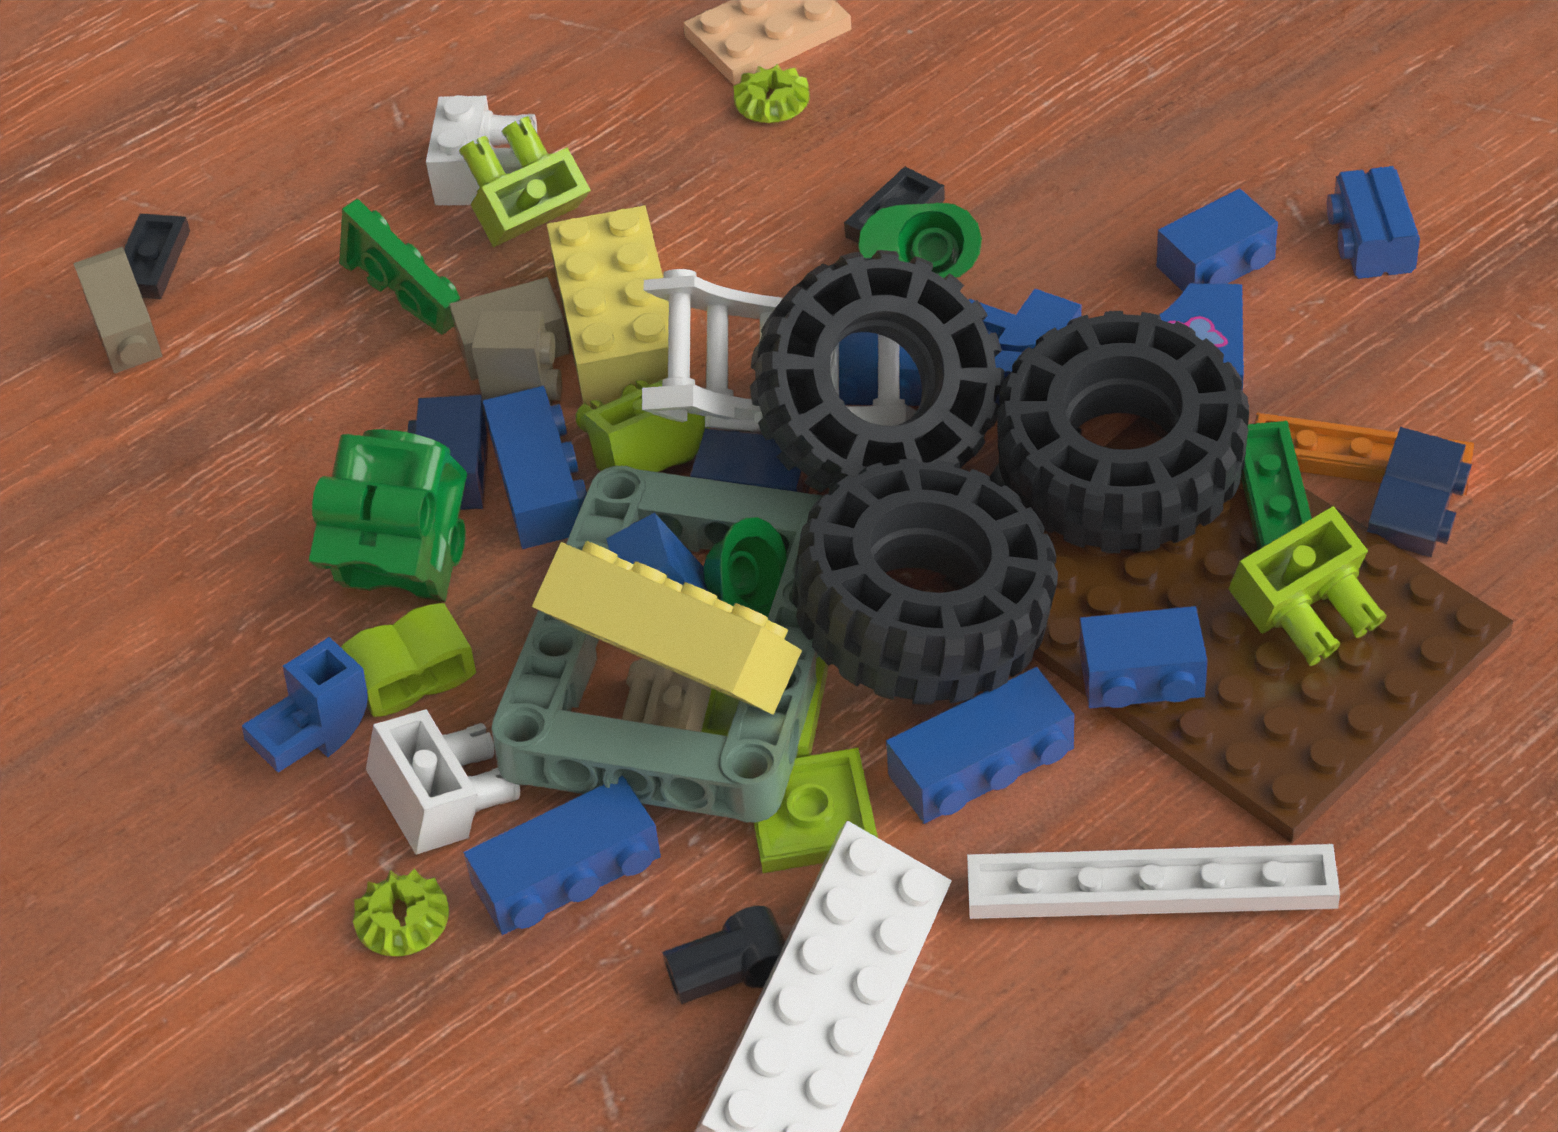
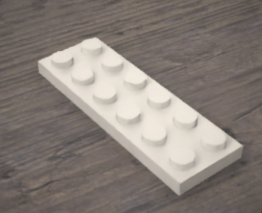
(829, 991)

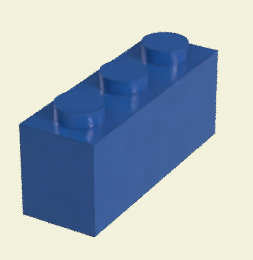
(535, 465)
(980, 745)
(562, 855)

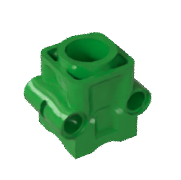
(390, 514)

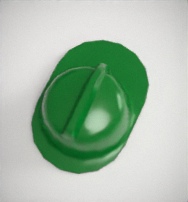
(930, 231)
(746, 565)

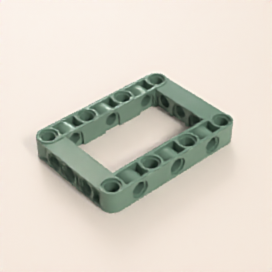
(665, 766)

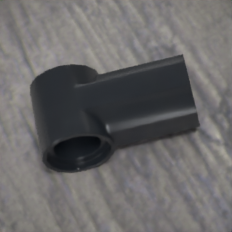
(735, 955)

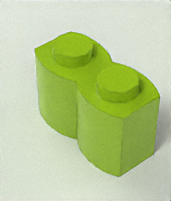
(411, 658)

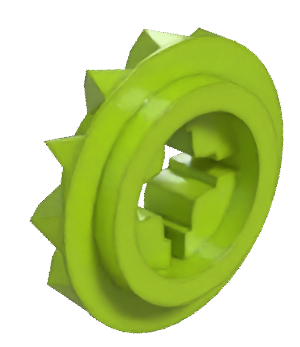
(786, 102)
(424, 921)

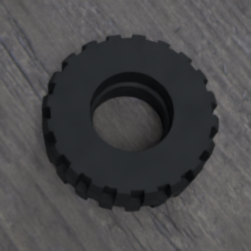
(903, 304)
(1131, 368)
(914, 639)

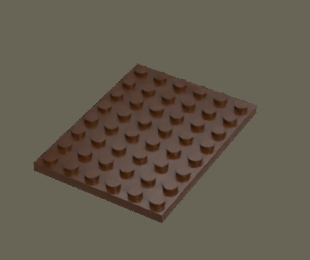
(1270, 725)

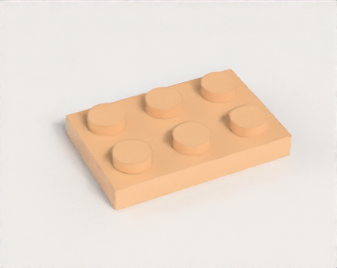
(763, 32)

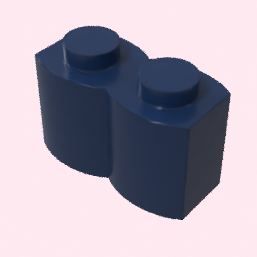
(1417, 492)

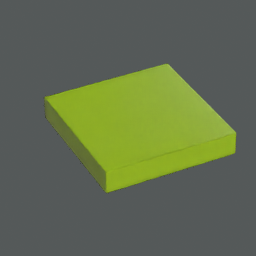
(817, 802)

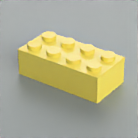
(611, 321)
(669, 624)

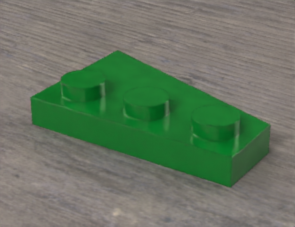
(372, 246)

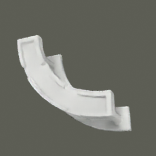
(716, 402)

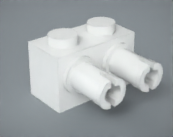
(456, 123)
(425, 781)

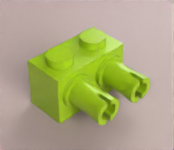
(528, 197)
(635, 438)
(1298, 570)

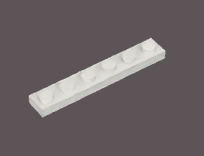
(1153, 881)

